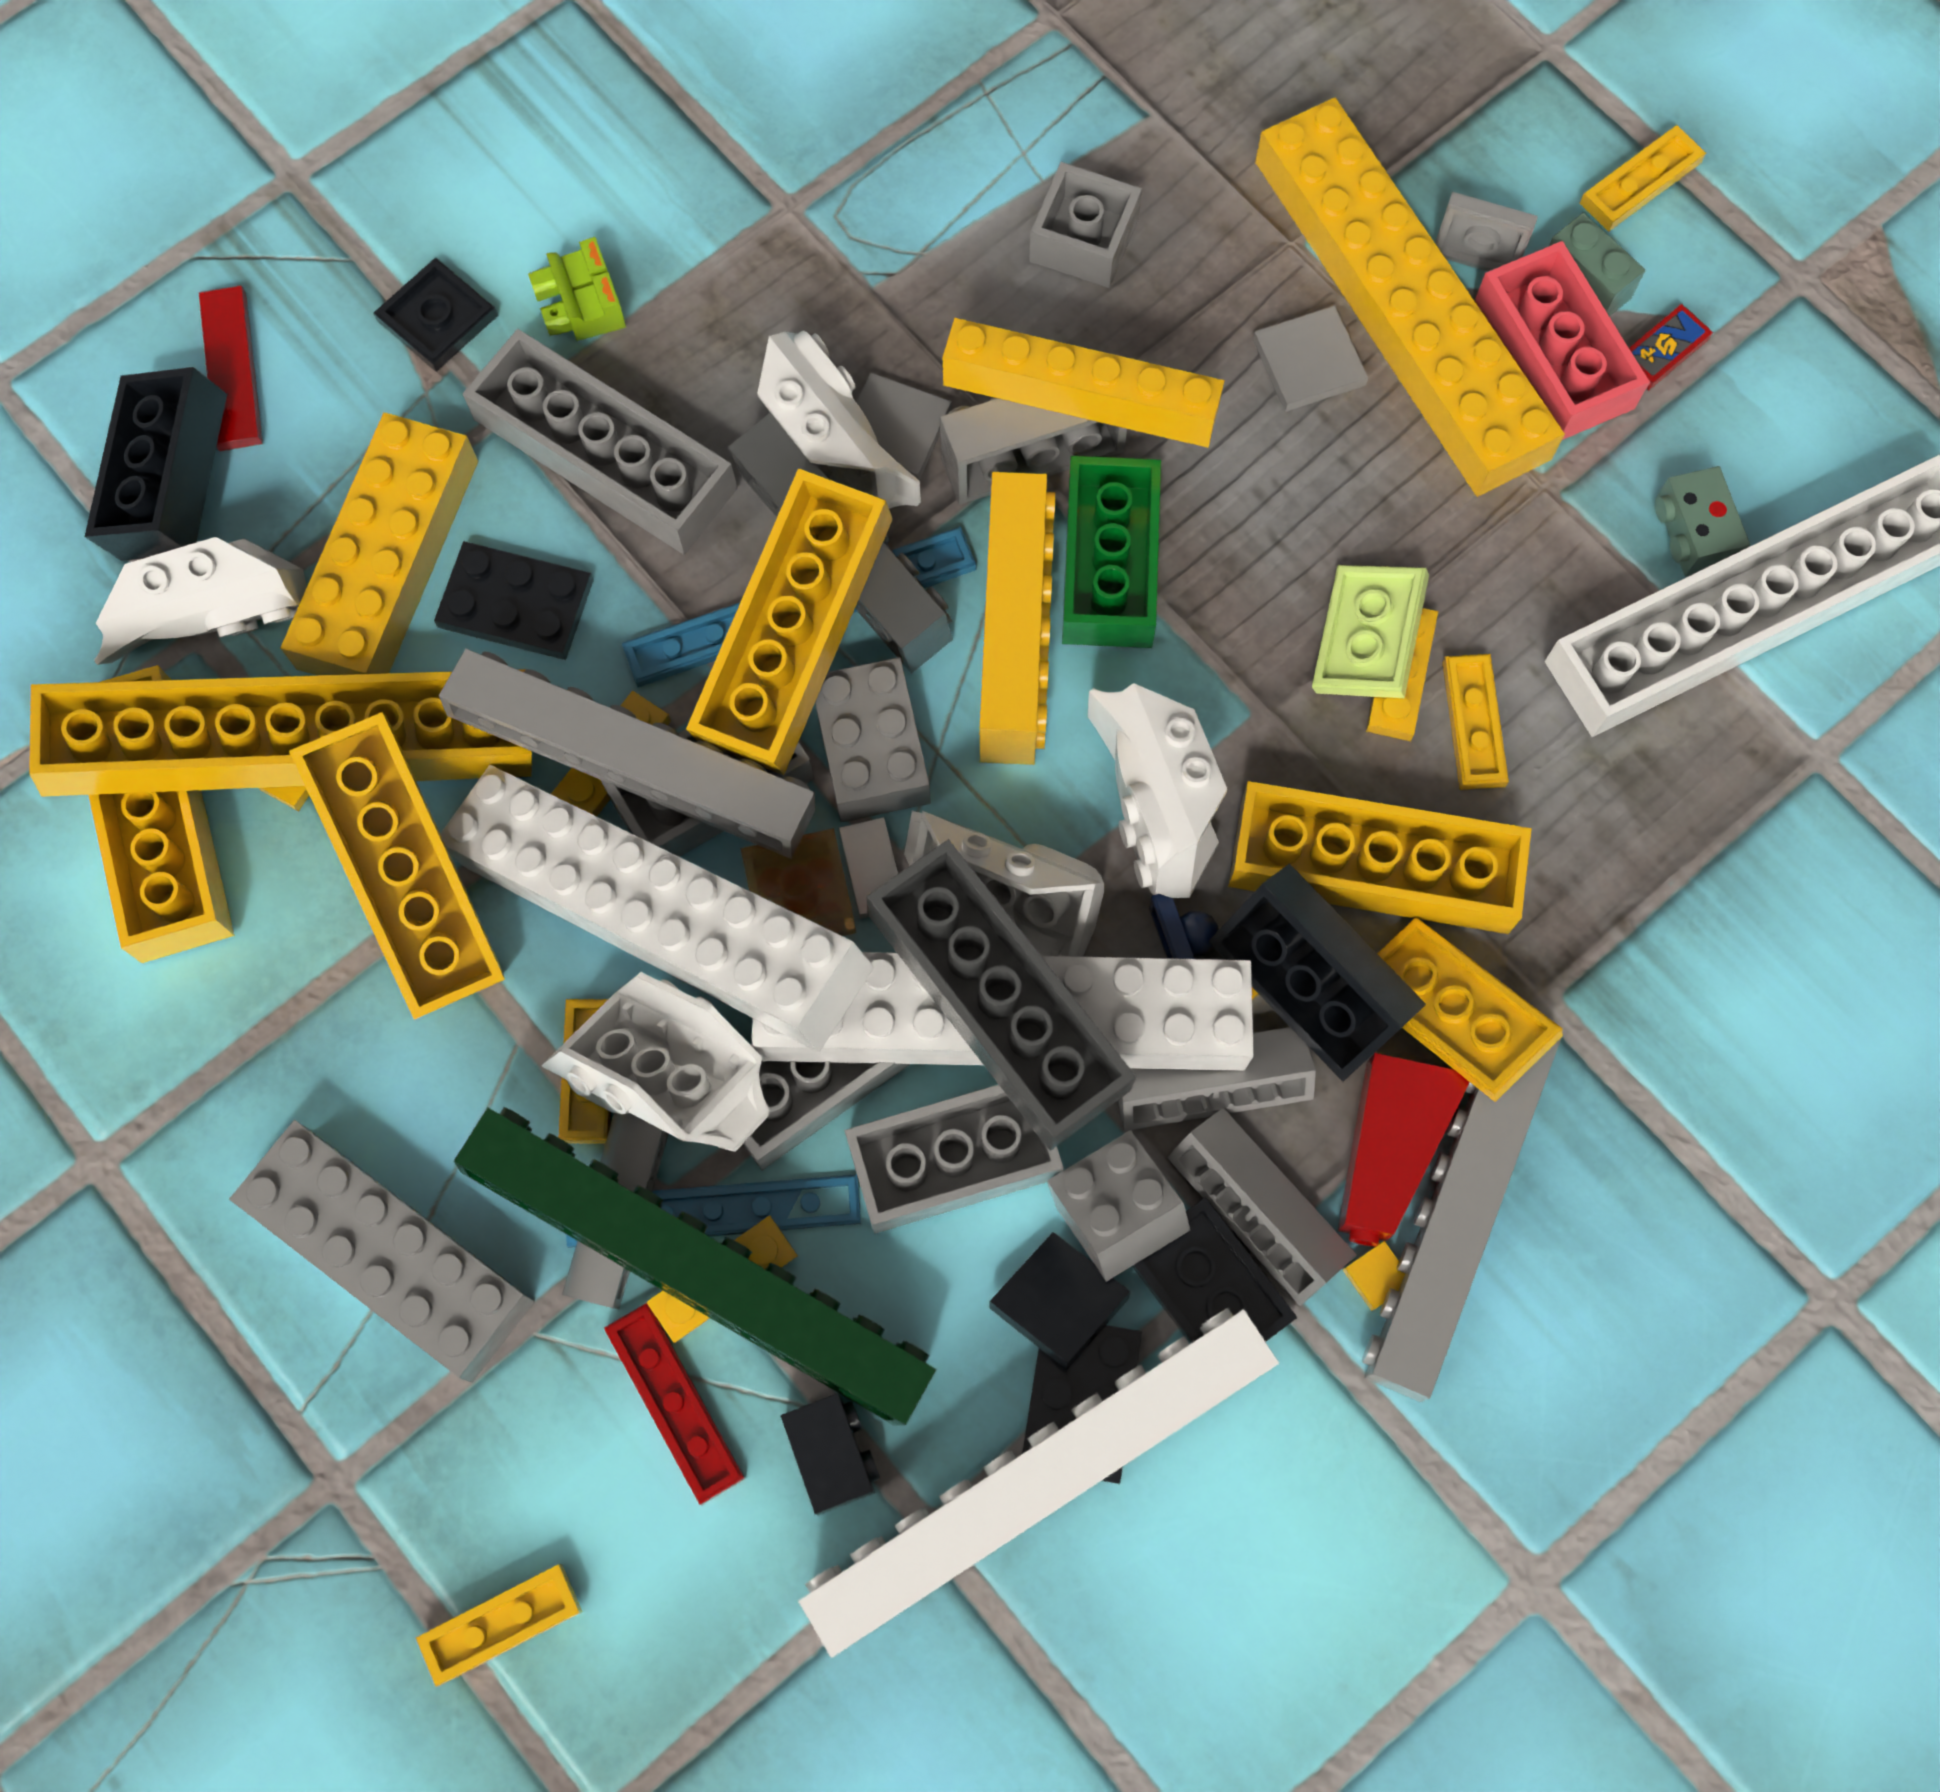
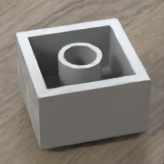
(1085, 224)
(1119, 1205)

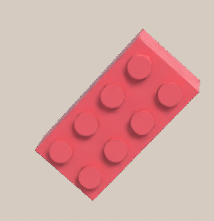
(1562, 338)

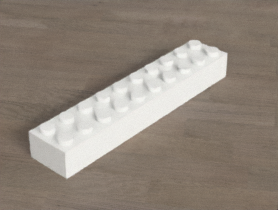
(1751, 600)
(659, 907)
(1147, 1008)
(1036, 1483)

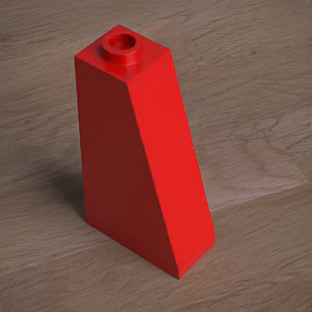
(1395, 1136)

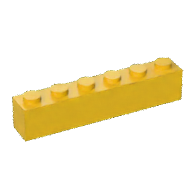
(1081, 382)

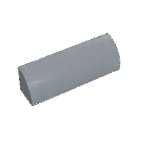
(1275, 1076)
(635, 1153)
(1261, 1206)

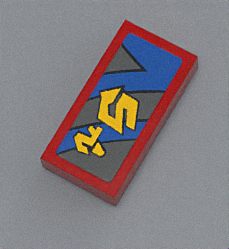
(1669, 344)

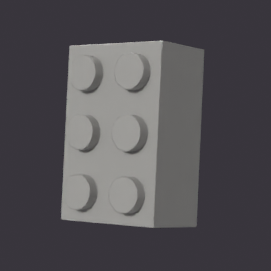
(871, 740)

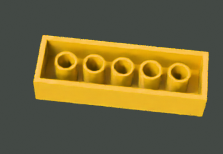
(381, 550)
(1017, 619)
(790, 621)
(1384, 856)
(398, 864)
(160, 865)

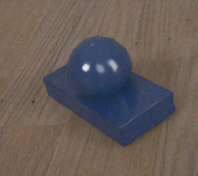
(1183, 935)

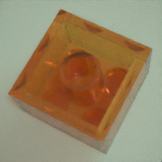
(807, 884)

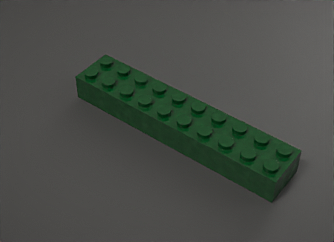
(694, 1267)

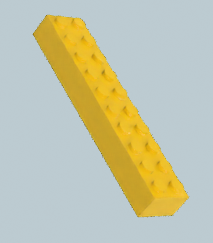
(1408, 297)
(241, 731)

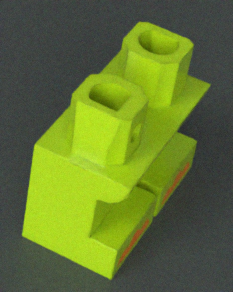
(586, 291)

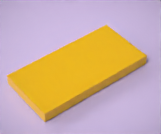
(1468, 1012)

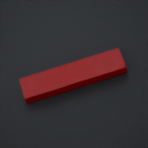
(231, 364)
(674, 1404)

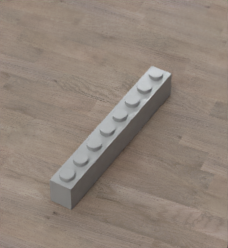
(629, 752)
(1452, 1235)

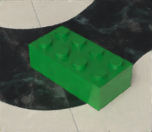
(1111, 552)

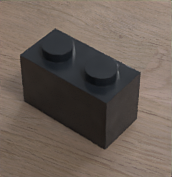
(829, 1453)

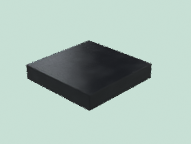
(435, 314)
(1059, 1300)

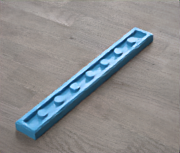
(701, 638)

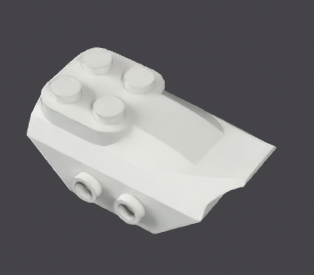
(825, 422)
(198, 593)
(1164, 785)
(1042, 890)
(667, 1064)

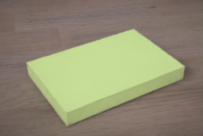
(1370, 631)

